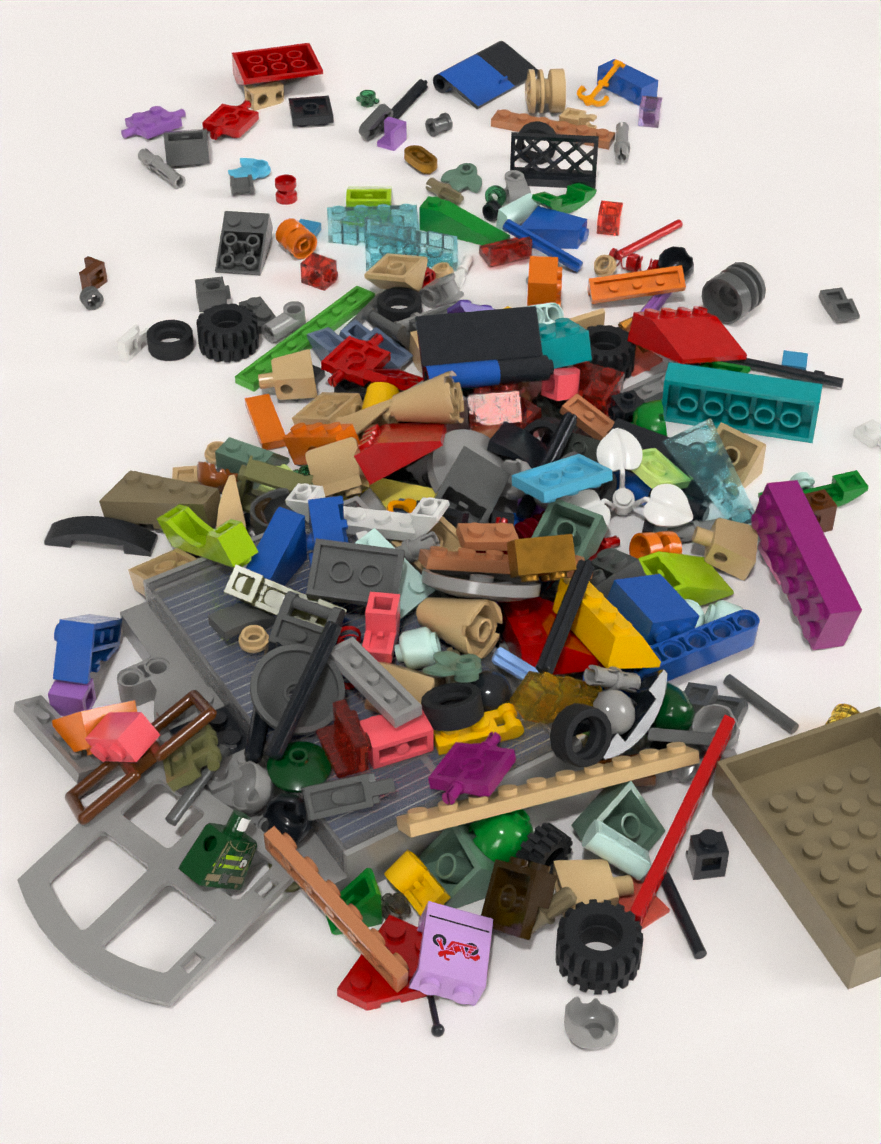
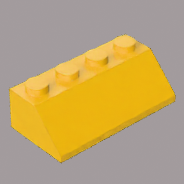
(607, 631)

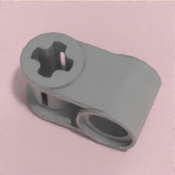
(515, 186)
(441, 291)

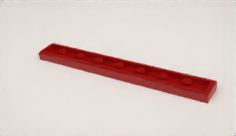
(682, 819)

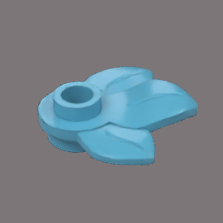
(258, 168)

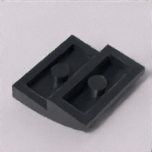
(517, 444)

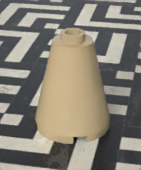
(430, 402)
(462, 622)

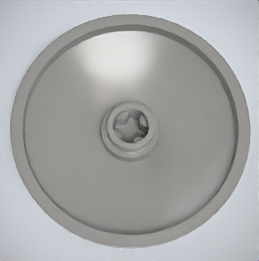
(443, 458)
(481, 585)

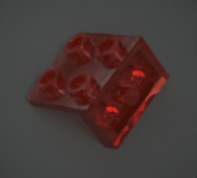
(495, 406)

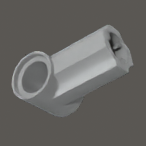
(287, 322)

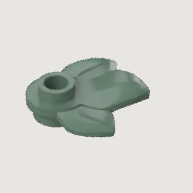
(463, 176)
(463, 667)

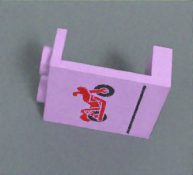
(452, 953)

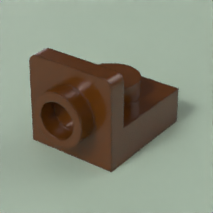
(93, 274)

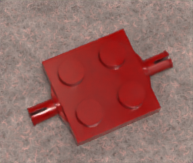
(231, 120)
(353, 357)

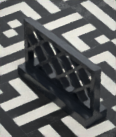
(555, 177)

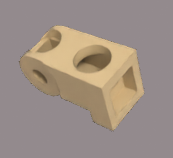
(264, 95)

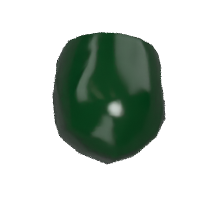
(675, 711)

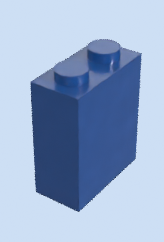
(652, 607)

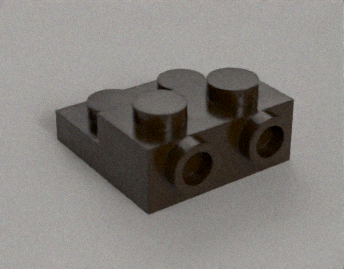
(516, 895)

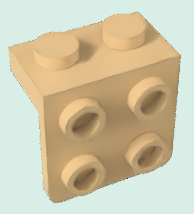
(337, 469)

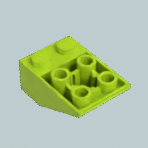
(368, 195)
(688, 576)

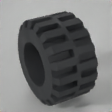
(227, 332)
(611, 348)
(597, 968)

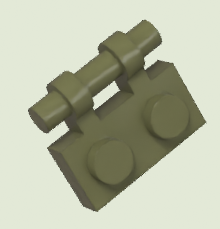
(185, 763)

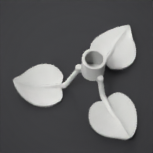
(622, 451)

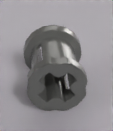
(438, 124)
(241, 185)

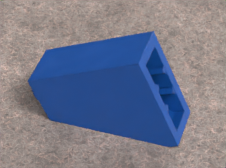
(558, 227)
(281, 547)

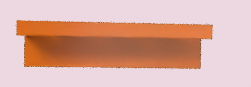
(636, 284)

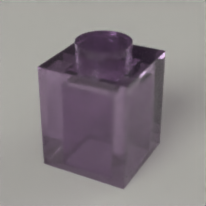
(650, 111)

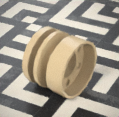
(546, 90)

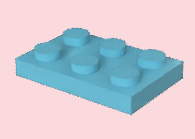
(561, 478)

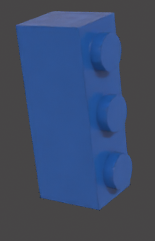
(628, 82)

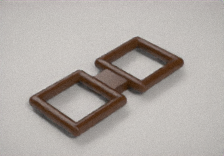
(134, 769)

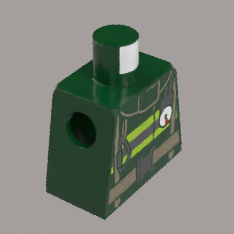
(221, 854)

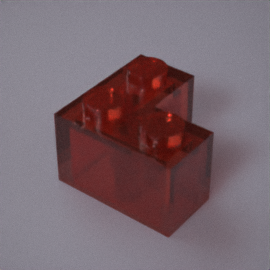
(599, 384)

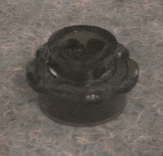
(395, 905)

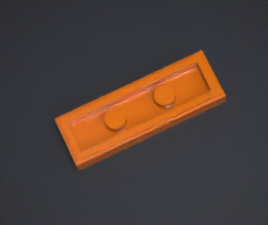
(265, 421)

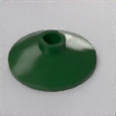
(299, 767)

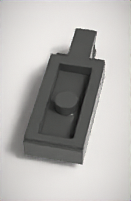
(344, 795)

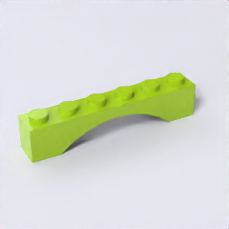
(225, 544)

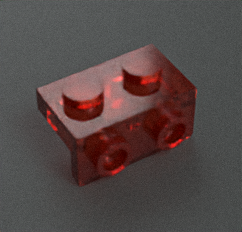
(506, 251)
(344, 741)

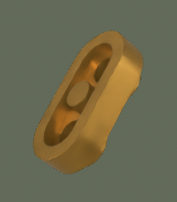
(420, 159)

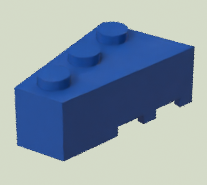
(326, 522)
(83, 644)

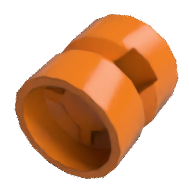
(296, 238)
(649, 542)

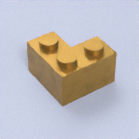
(541, 557)

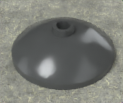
(277, 678)

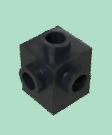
(624, 405)

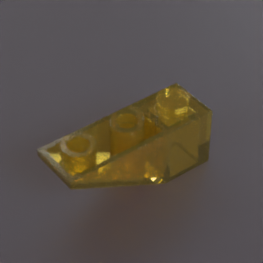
(545, 695)

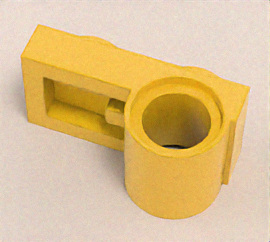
(416, 881)

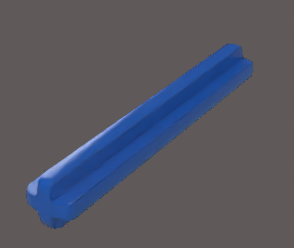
(543, 245)

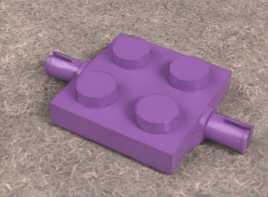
(152, 122)

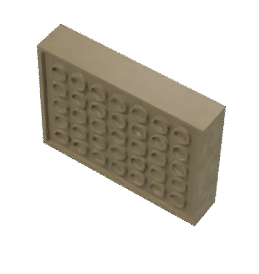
(816, 830)

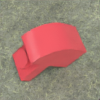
(562, 384)
(382, 625)

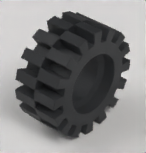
(545, 846)

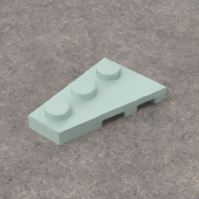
(412, 589)

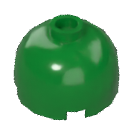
(650, 416)
(502, 834)

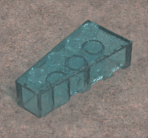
(347, 224)
(387, 238)
(710, 468)

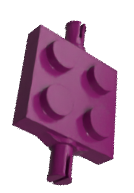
(472, 769)

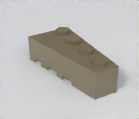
(145, 497)

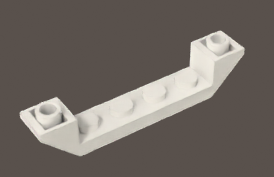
(389, 524)

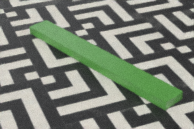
(332, 317)

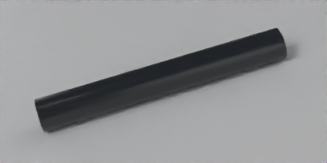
(683, 917)

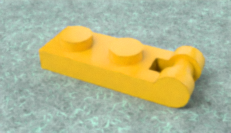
(477, 733)

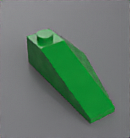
(450, 219)

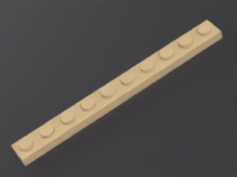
(543, 790)

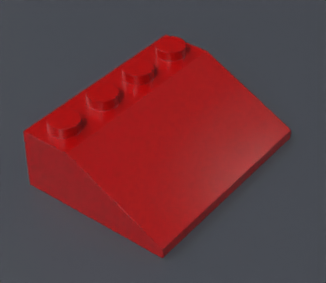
(275, 64)
(684, 335)
(395, 446)
(526, 629)

